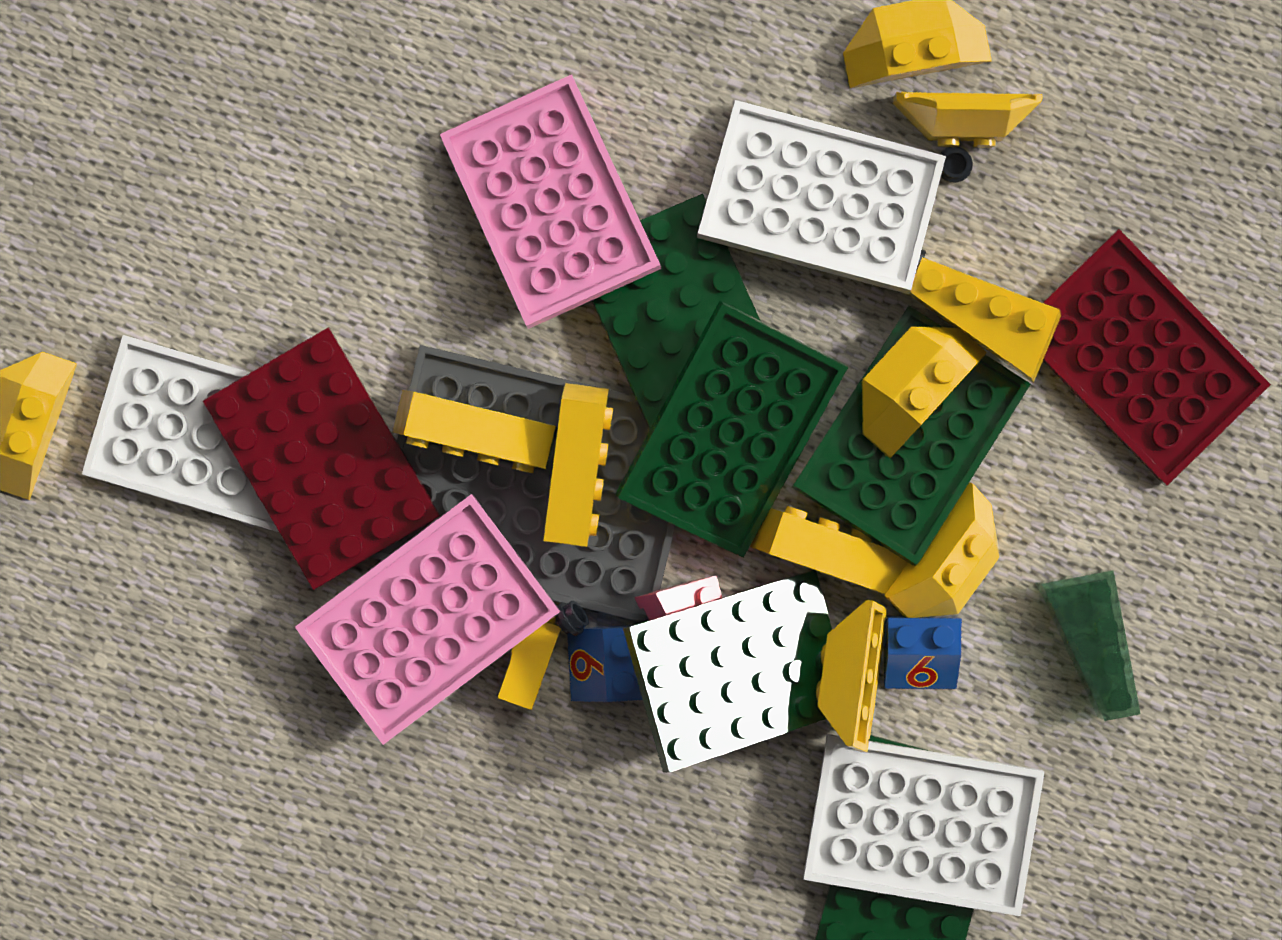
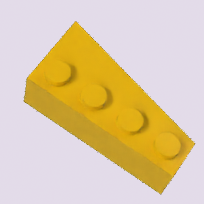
(994, 317)
(576, 465)
(828, 549)

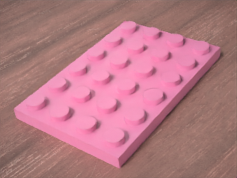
(550, 201)
(427, 619)

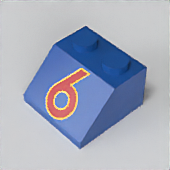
(922, 652)
(601, 666)

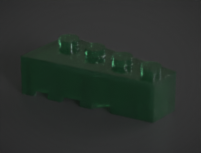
(1094, 635)

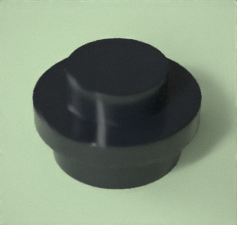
(957, 164)
(571, 618)

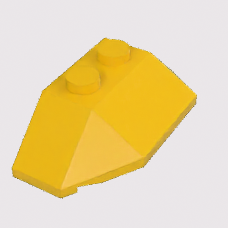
(914, 41)
(965, 115)
(914, 382)
(29, 411)
(952, 563)
(851, 674)

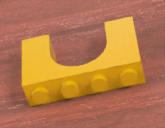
(529, 665)

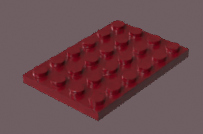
(1147, 359)
(321, 458)

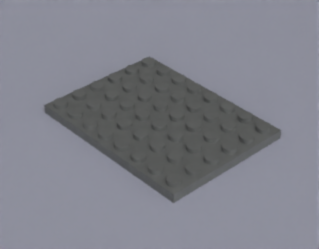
(630, 543)

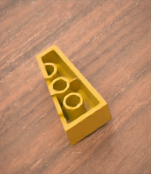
(473, 429)

